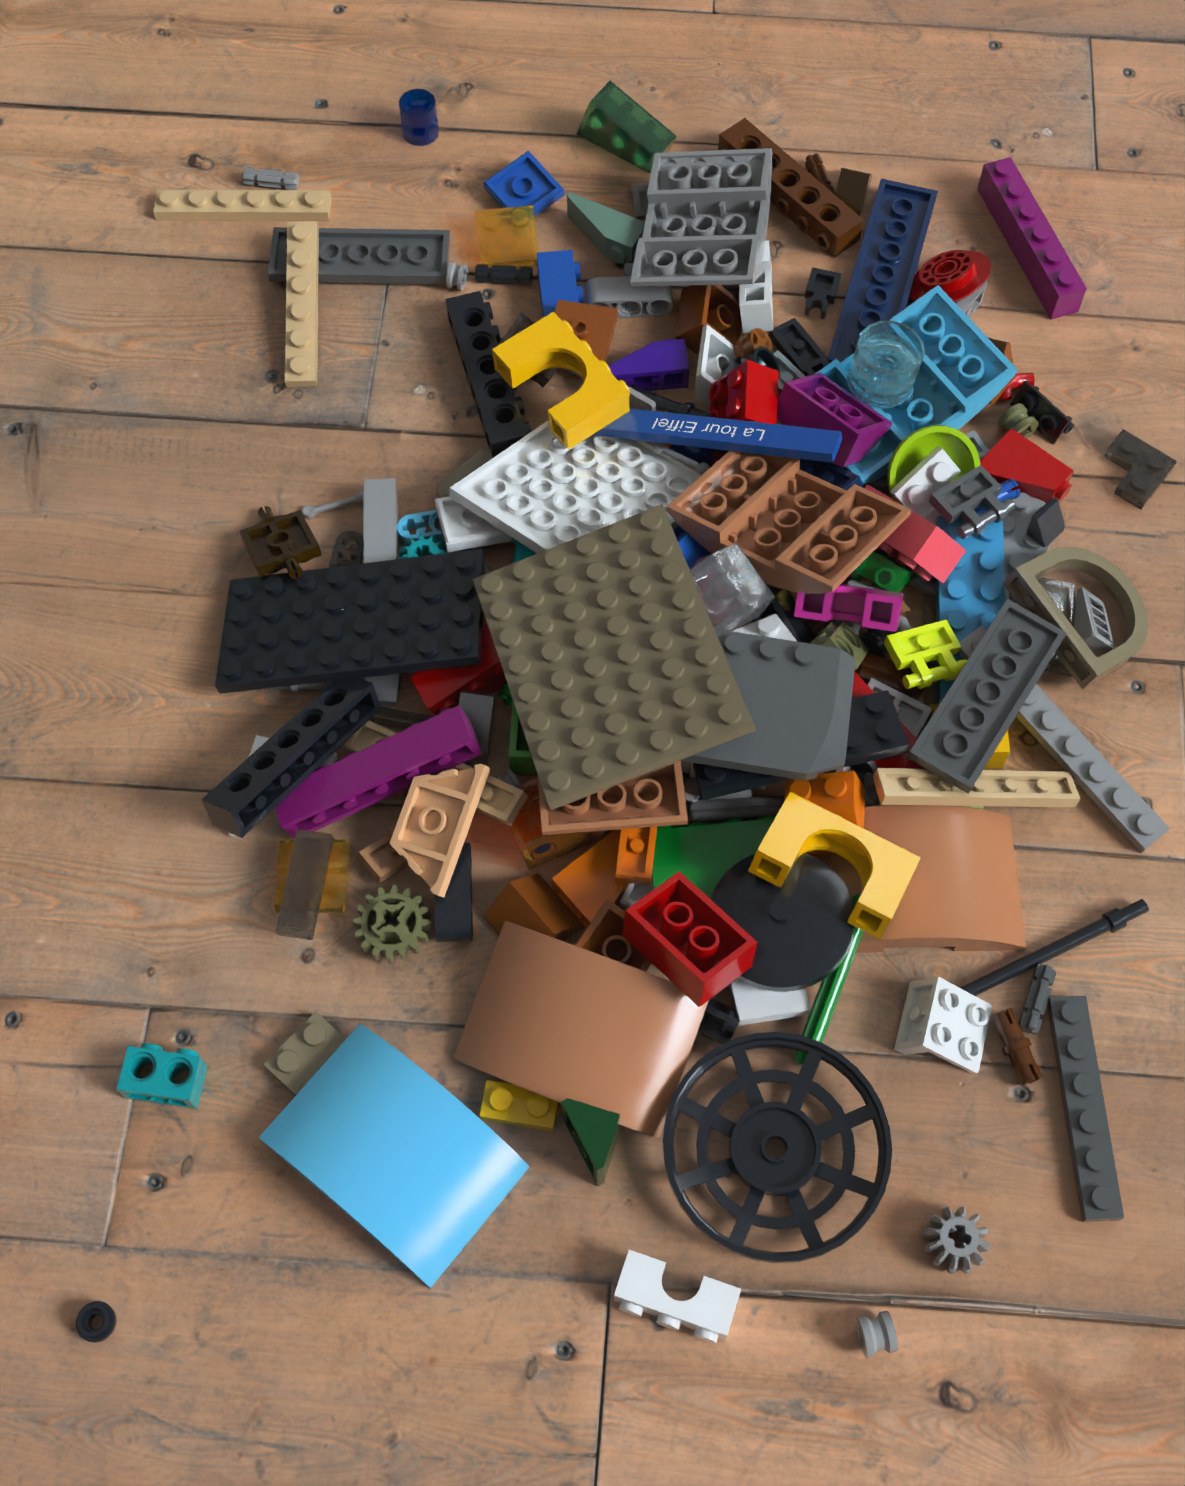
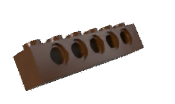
(799, 193)

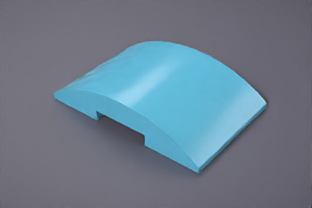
(953, 382)
(395, 1153)

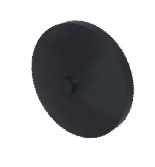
(797, 926)

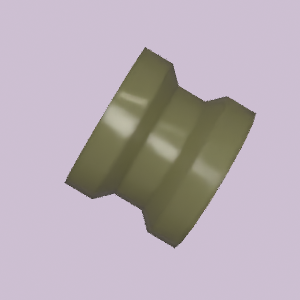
(1017, 419)

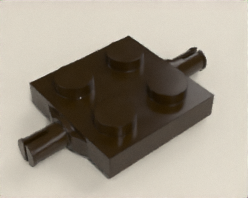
(280, 543)

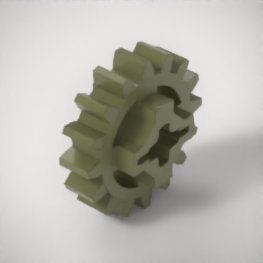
(399, 937)

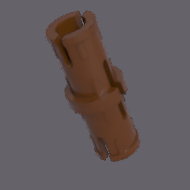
(1016, 1047)

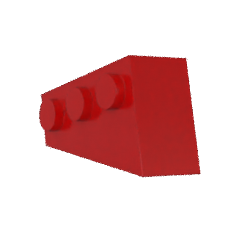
(442, 687)

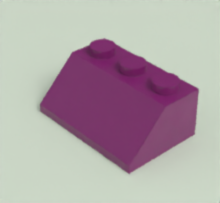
(825, 405)

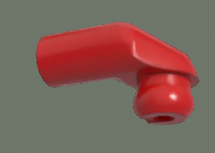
(1016, 383)

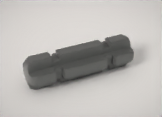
(1037, 998)

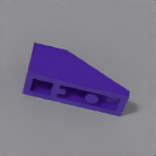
(655, 366)

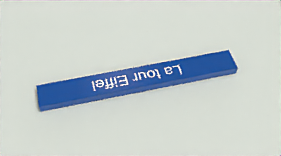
(726, 434)

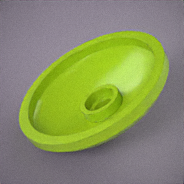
(925, 440)

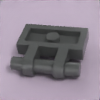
(968, 493)

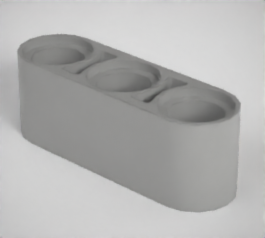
(630, 301)

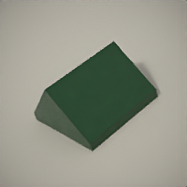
(594, 1134)

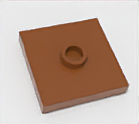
(590, 323)

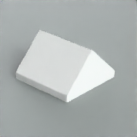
(713, 354)

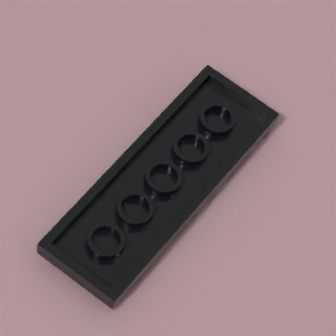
(872, 735)

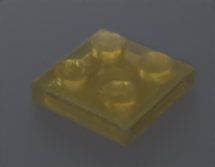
(507, 236)

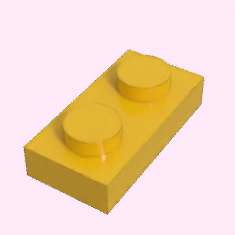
(517, 1106)

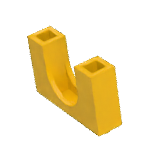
(554, 345)
(880, 864)

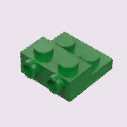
(883, 572)

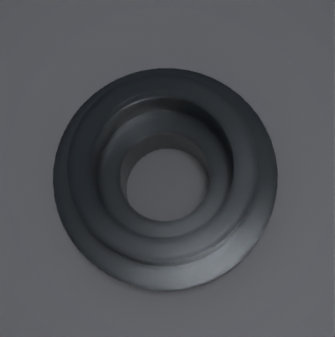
(85, 1317)

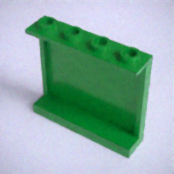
(705, 850)

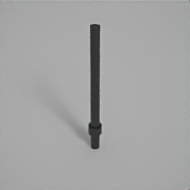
(1111, 921)

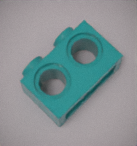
(160, 1085)

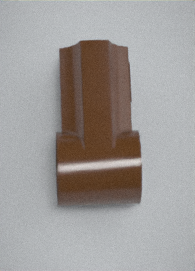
(887, 673)

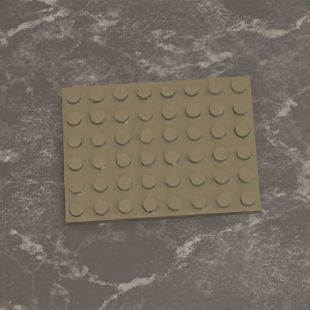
(611, 657)

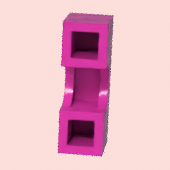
(857, 604)

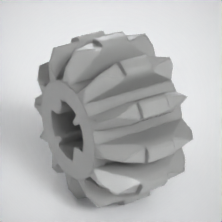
(967, 1232)

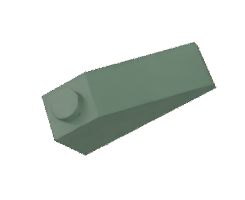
(606, 228)

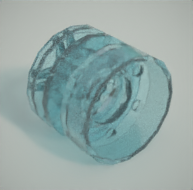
(885, 364)

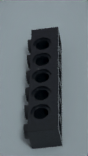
(475, 340)
(291, 755)

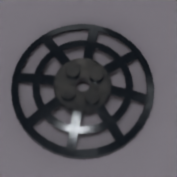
(788, 1125)

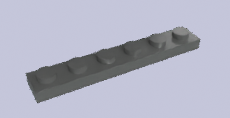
(1084, 1109)

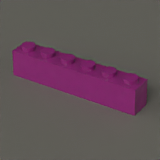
(1031, 238)
(379, 771)

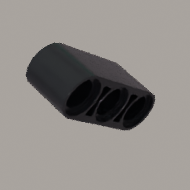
(455, 910)

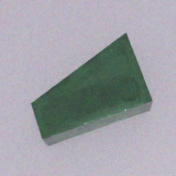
(624, 128)

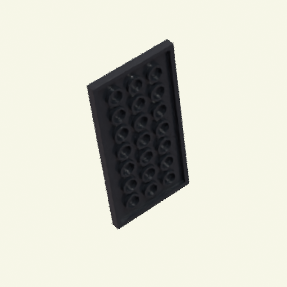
(352, 622)

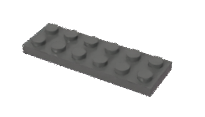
(371, 256)
(986, 696)

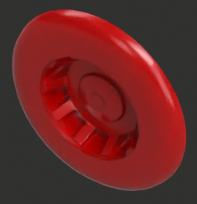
(955, 271)

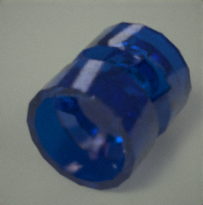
(419, 117)

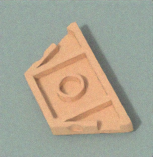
(437, 822)

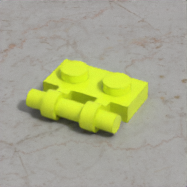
(922, 645)

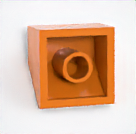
(836, 792)

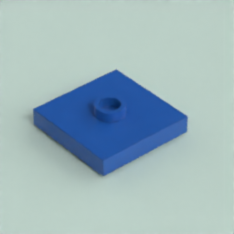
(524, 184)

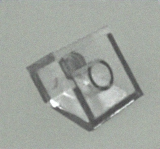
(731, 588)

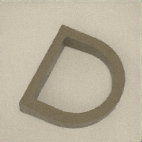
(1073, 651)

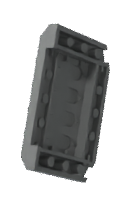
(797, 703)

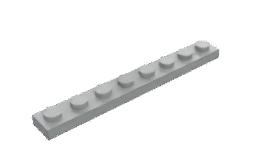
(1084, 763)

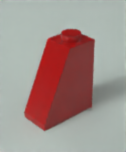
(1029, 465)

